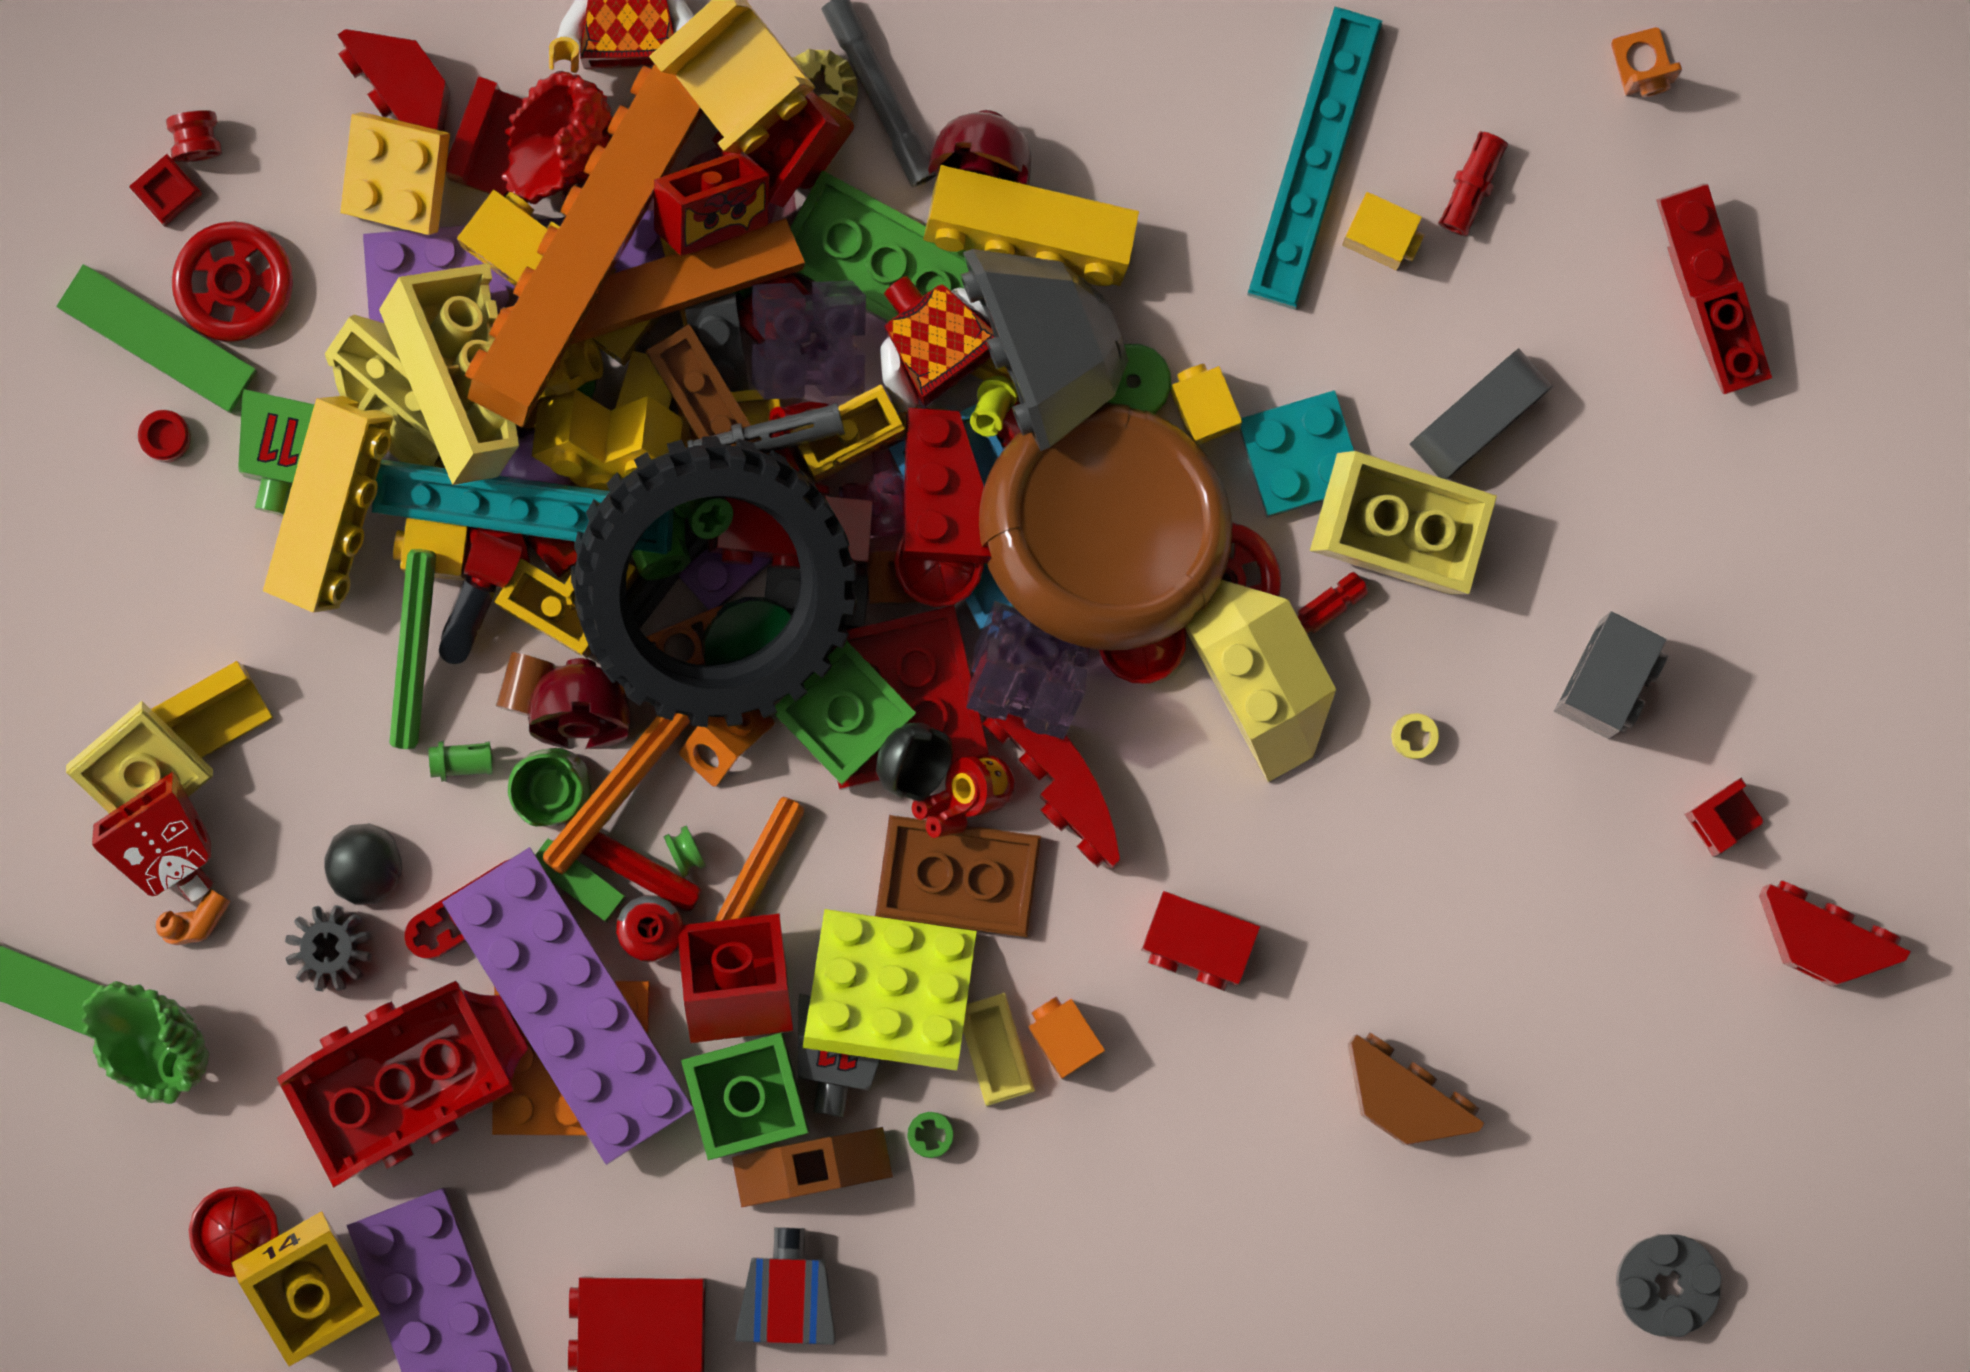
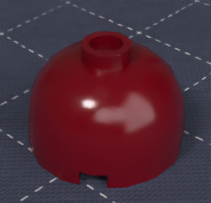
(983, 145)
(579, 704)

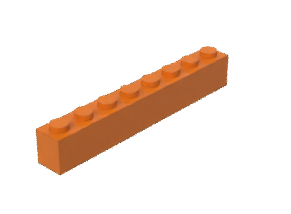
(584, 248)

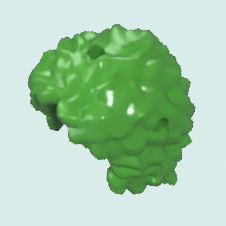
(145, 1041)

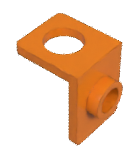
(1649, 82)
(725, 741)

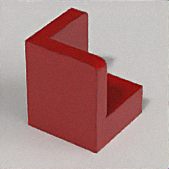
(1724, 817)

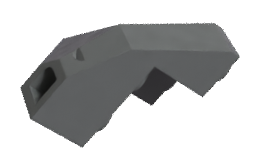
(1050, 337)

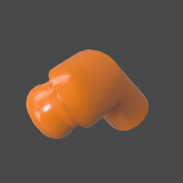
(192, 925)

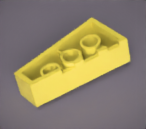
(437, 329)

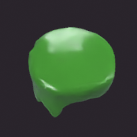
(549, 787)

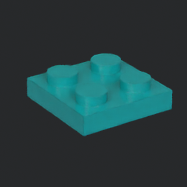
(1295, 451)

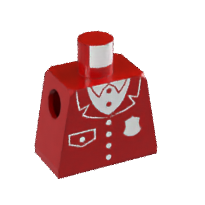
(157, 840)

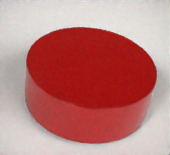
(164, 435)

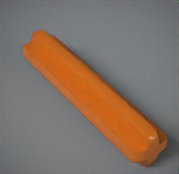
(762, 860)

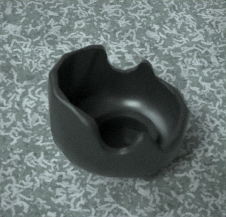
(914, 761)
(363, 864)

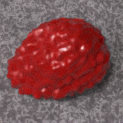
(555, 136)

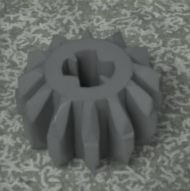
(311, 950)

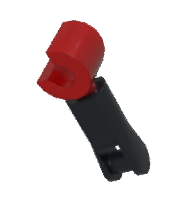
(488, 566)

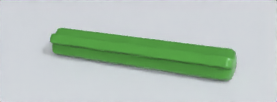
(412, 648)

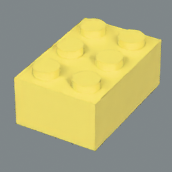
(1403, 523)

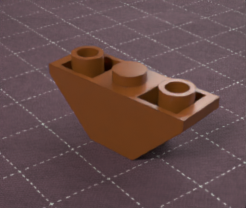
(1404, 1099)
(812, 1167)

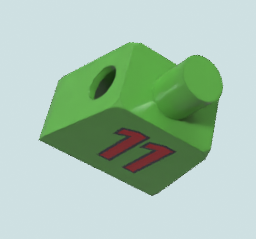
(272, 445)

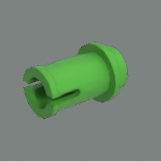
(460, 760)

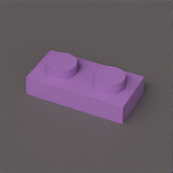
(718, 581)

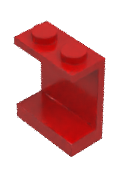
(638, 1325)

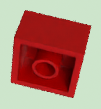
(734, 978)

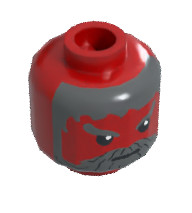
(656, 947)

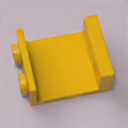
(735, 72)

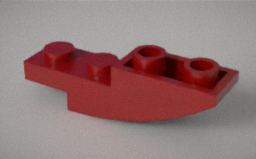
(1712, 289)
(1072, 796)

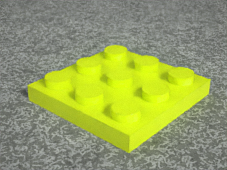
(890, 989)

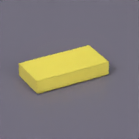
(996, 1050)

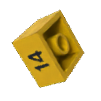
(305, 1288)

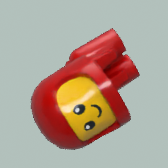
(971, 789)

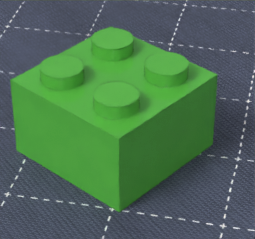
(745, 1096)

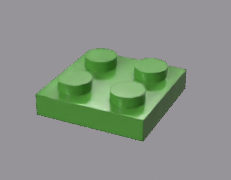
(845, 713)

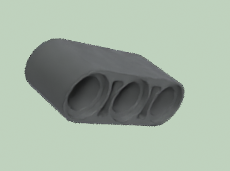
(1481, 415)

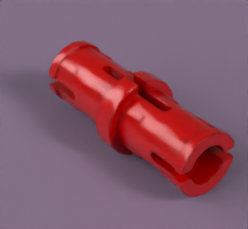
(1473, 183)

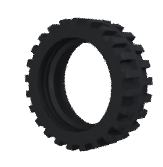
(742, 684)

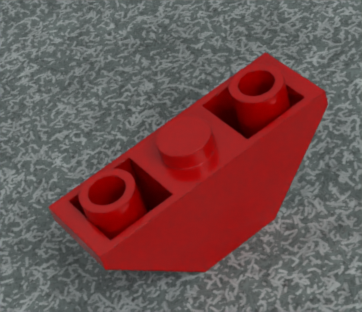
(401, 77)
(1825, 940)

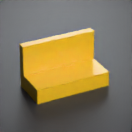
(215, 710)

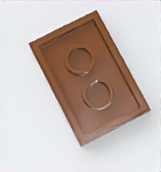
(958, 880)

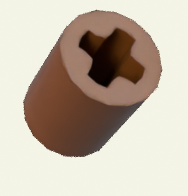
(520, 680)

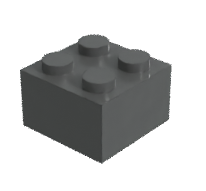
(1611, 675)

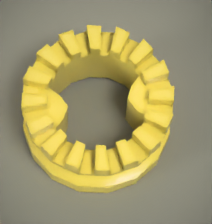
(1426, 725)

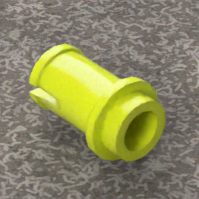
(995, 399)

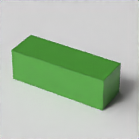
(585, 886)

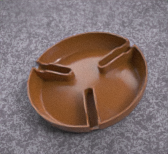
(1107, 529)

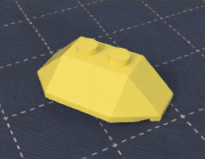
(372, 374)
(1264, 674)

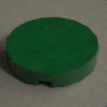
(742, 629)

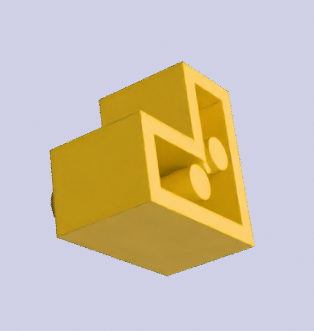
(593, 443)
(548, 605)

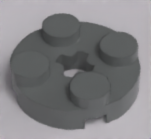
(1697, 1278)

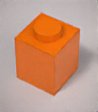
(1064, 1036)

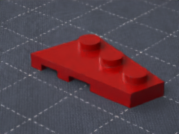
(941, 490)

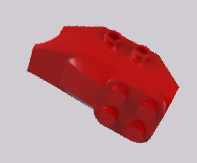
(403, 1078)

